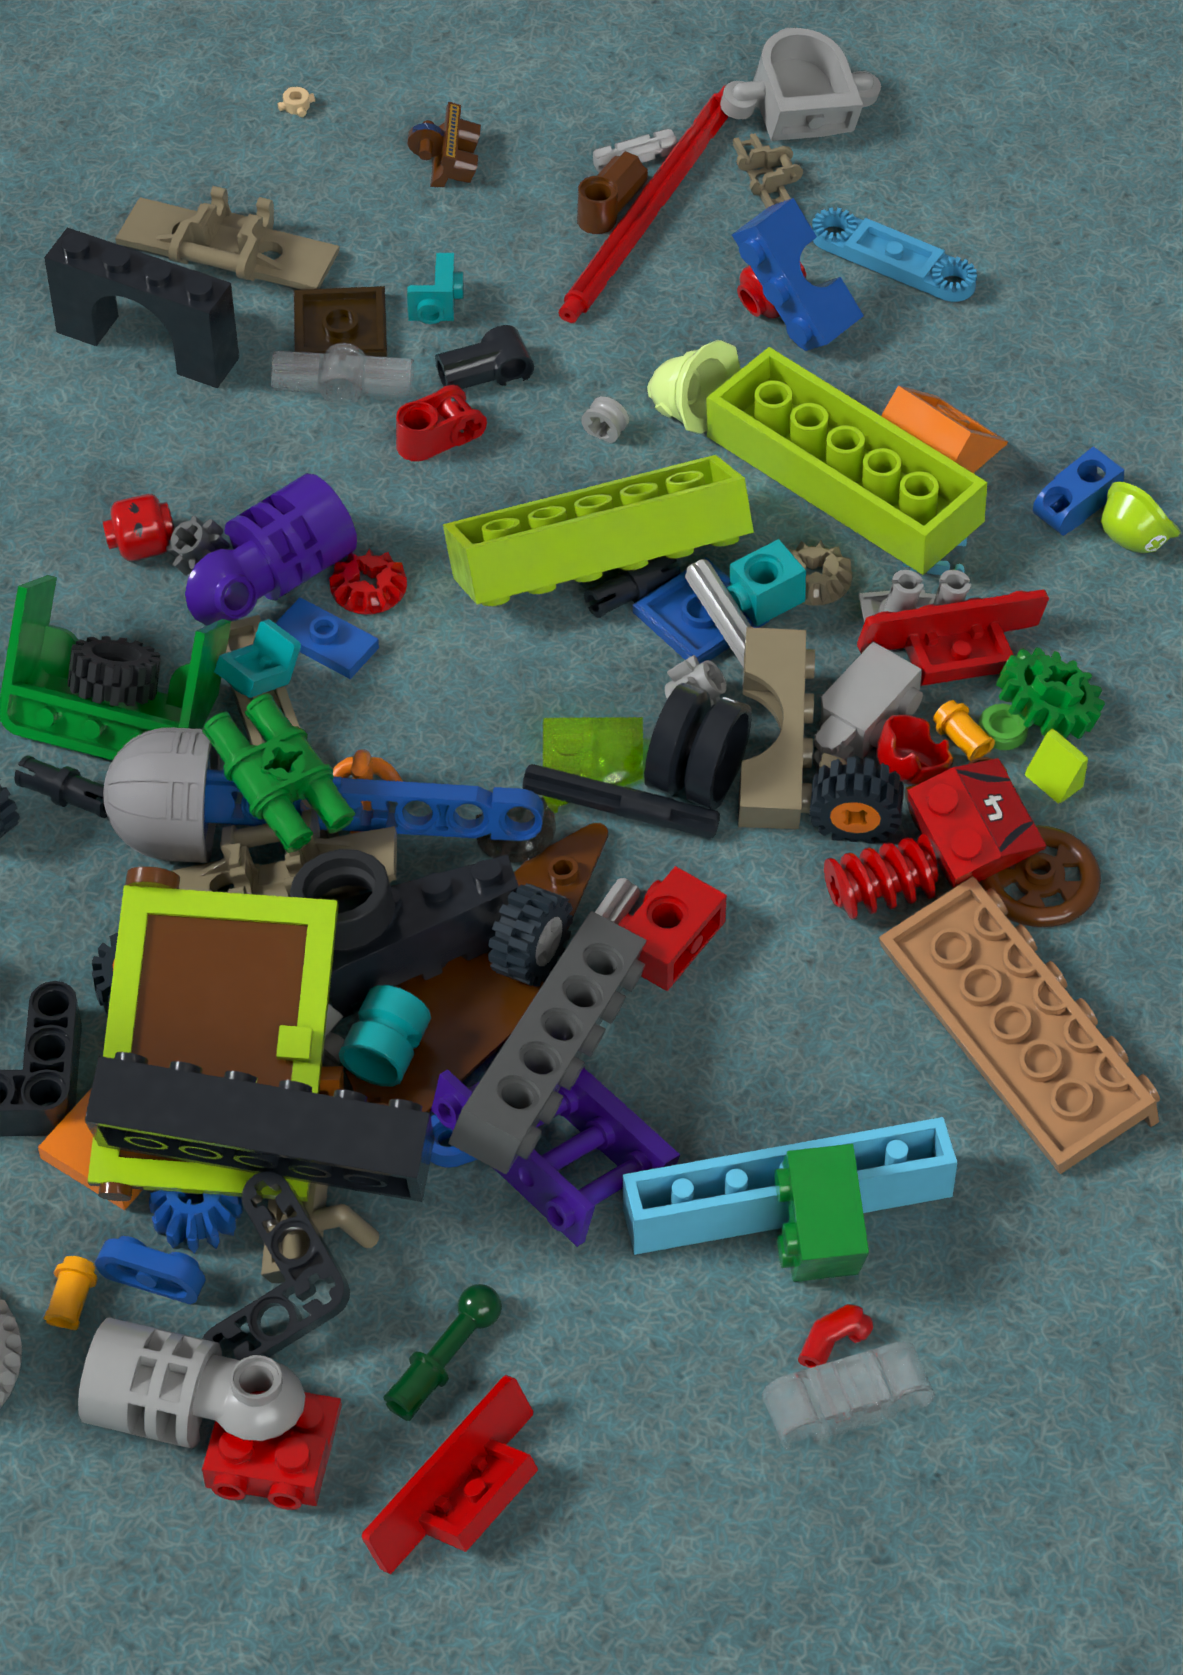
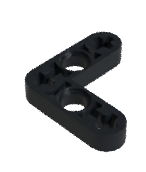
(298, 1273)

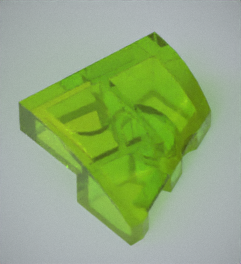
(595, 749)

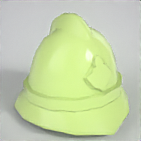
(686, 381)

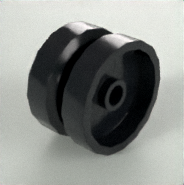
(697, 746)

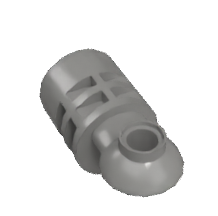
(168, 1381)

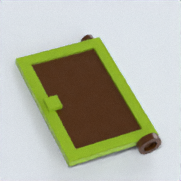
(217, 988)

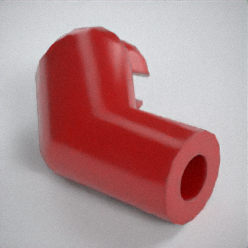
(831, 1328)

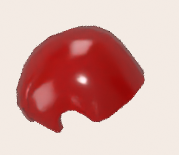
(910, 750)

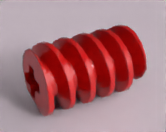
(882, 875)

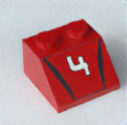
(974, 821)

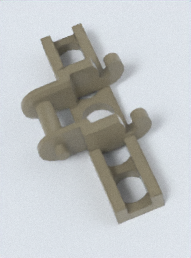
(766, 157)

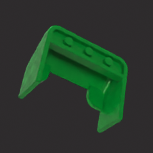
(42, 707)

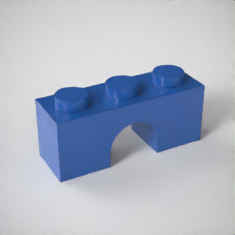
(773, 250)

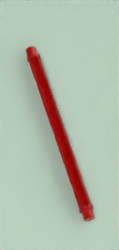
(643, 210)

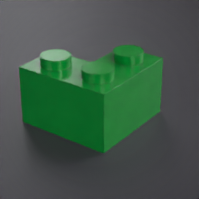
(825, 1213)

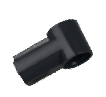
(498, 357)

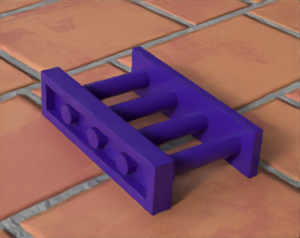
(603, 1125)

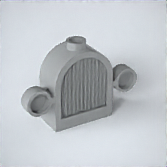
(802, 88)

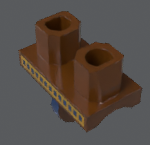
(446, 146)

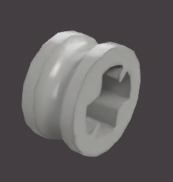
(605, 419)

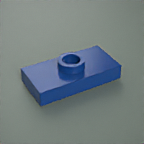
(328, 638)

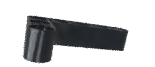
(42, 1080)

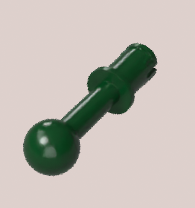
(477, 1309)

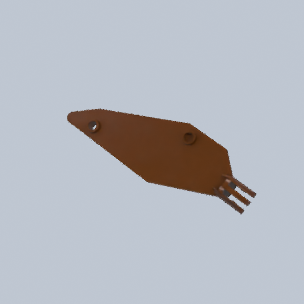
(471, 1003)

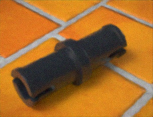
(630, 585)
(62, 785)

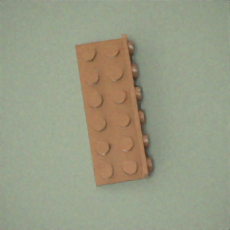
(1020, 1024)

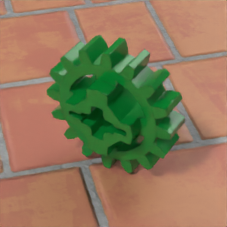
(1050, 693)

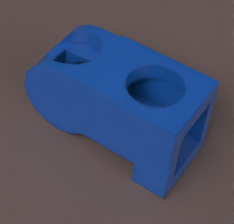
(1077, 491)

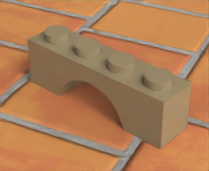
(775, 677)

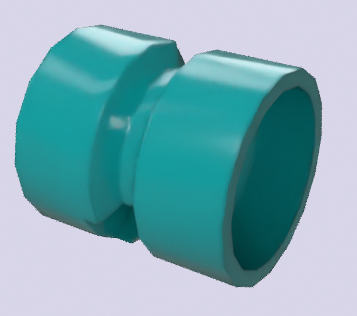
(384, 1038)

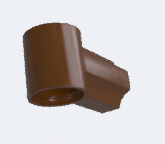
(608, 192)

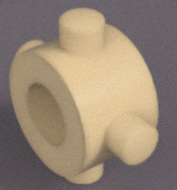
(296, 101)

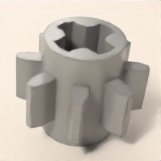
(702, 675)

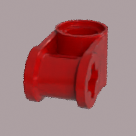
(435, 424)

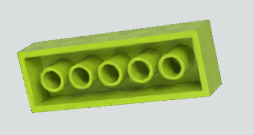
(846, 460)
(598, 530)

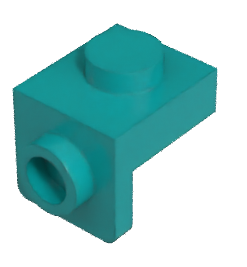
(437, 302)
(263, 664)

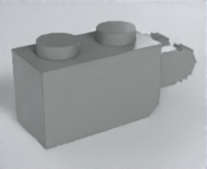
(862, 702)

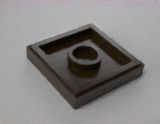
(339, 317)

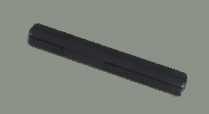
(622, 801)

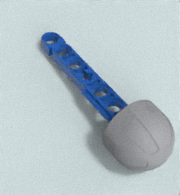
(170, 794)

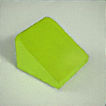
(1057, 767)

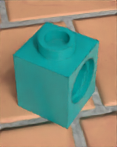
(767, 582)

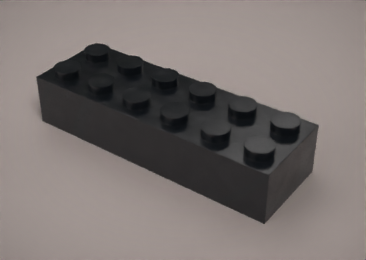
(261, 1126)

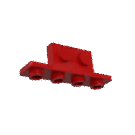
(957, 637)
(460, 1484)

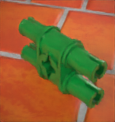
(278, 772)

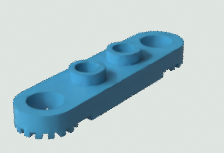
(894, 255)

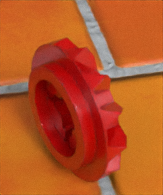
(360, 595)

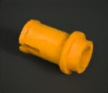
(963, 730)
(70, 1292)

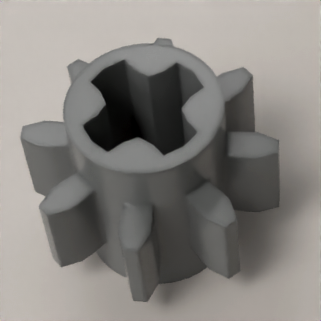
(193, 541)

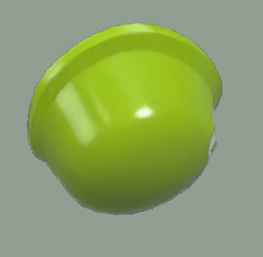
(1136, 519)

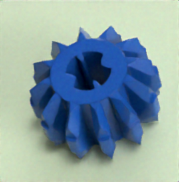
(181, 1220)

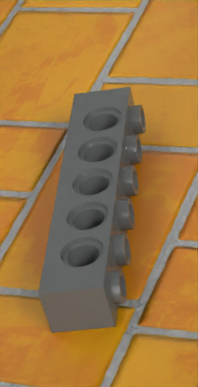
(547, 1044)

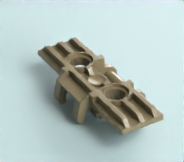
(228, 241)
(277, 877)

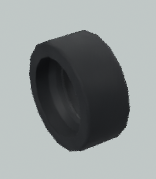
(349, 868)

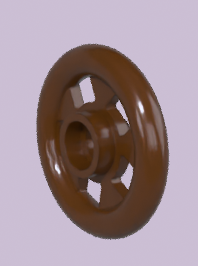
(1077, 895)

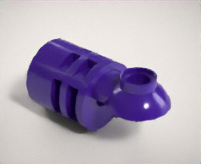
(274, 550)

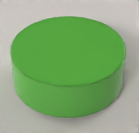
(1003, 727)

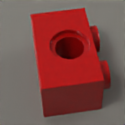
(693, 913)

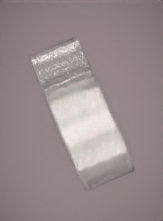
(847, 1393)

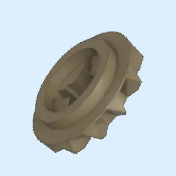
(836, 575)

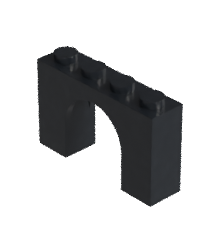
(193, 306)

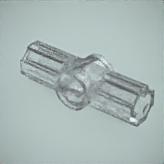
(342, 374)

